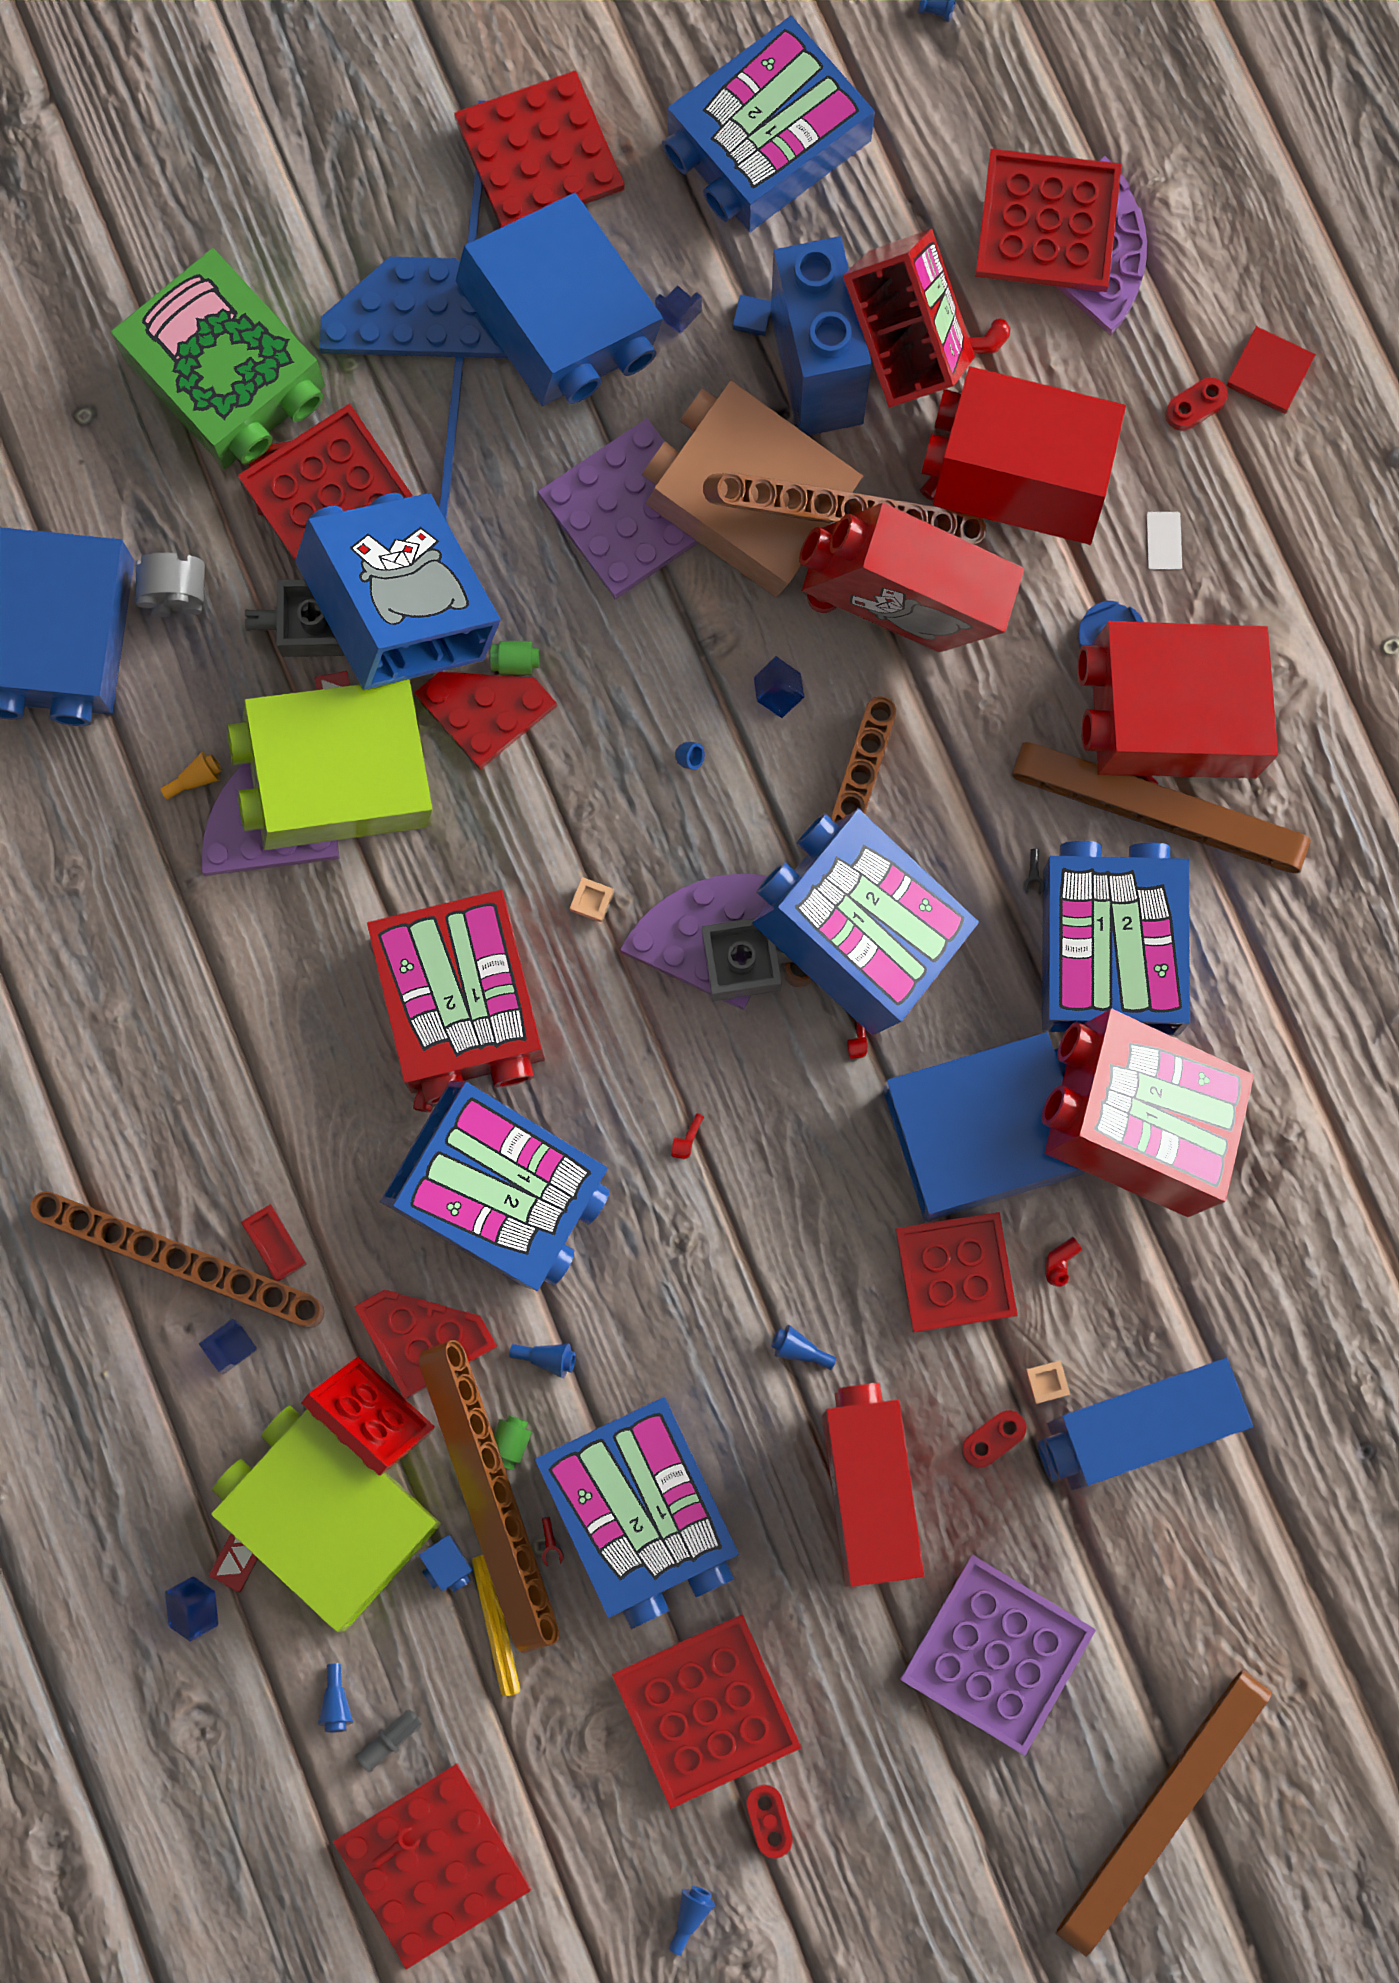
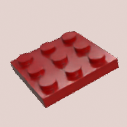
(956, 1272)
(368, 1415)

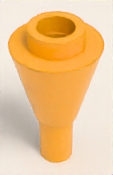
(199, 772)

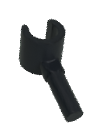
(1034, 872)

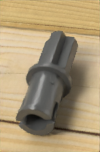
(389, 1740)

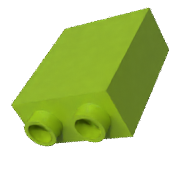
(331, 765)
(322, 1518)

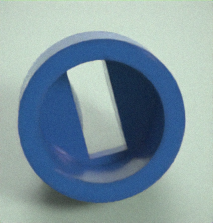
(690, 755)

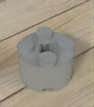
(169, 584)

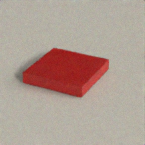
(1270, 370)

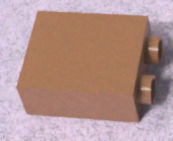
(748, 439)

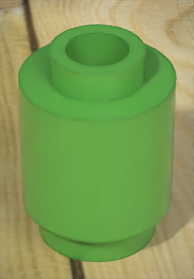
(514, 657)
(511, 1440)

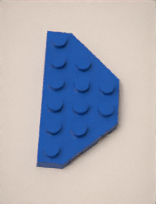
(408, 311)

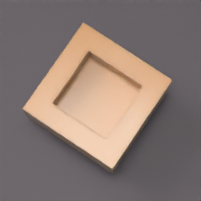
(591, 900)
(1047, 1382)

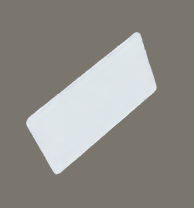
(1164, 540)

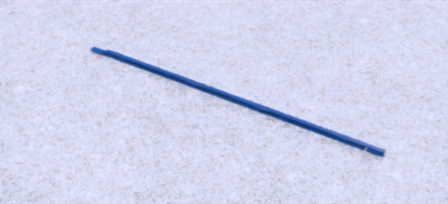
(458, 368)

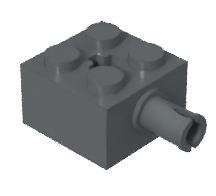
(291, 621)
(725, 975)

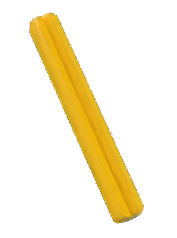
(496, 1630)

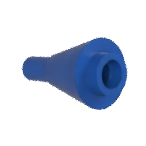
(794, 1346)
(553, 1358)
(335, 1709)
(693, 1909)

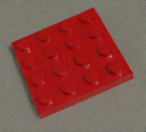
(538, 148)
(1048, 220)
(320, 468)
(706, 1711)
(446, 1882)

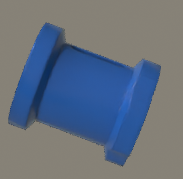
(938, 7)

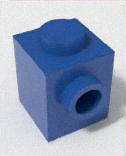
(446, 1565)

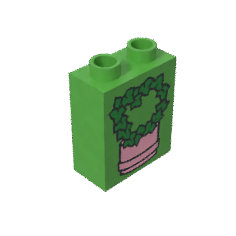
(221, 360)

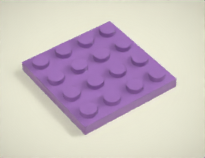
(606, 511)
(998, 1654)

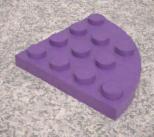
(1126, 270)
(234, 850)
(672, 930)

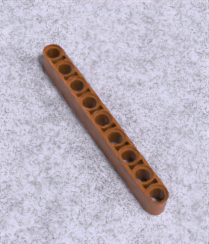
(830, 503)
(856, 793)
(1162, 808)
(162, 1251)
(489, 1497)
(1163, 1813)

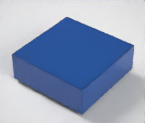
(752, 315)

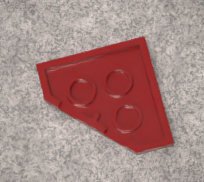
(484, 710)
(408, 1325)

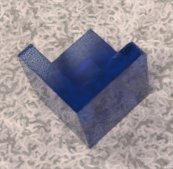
(679, 308)
(778, 687)
(228, 1346)
(191, 1608)

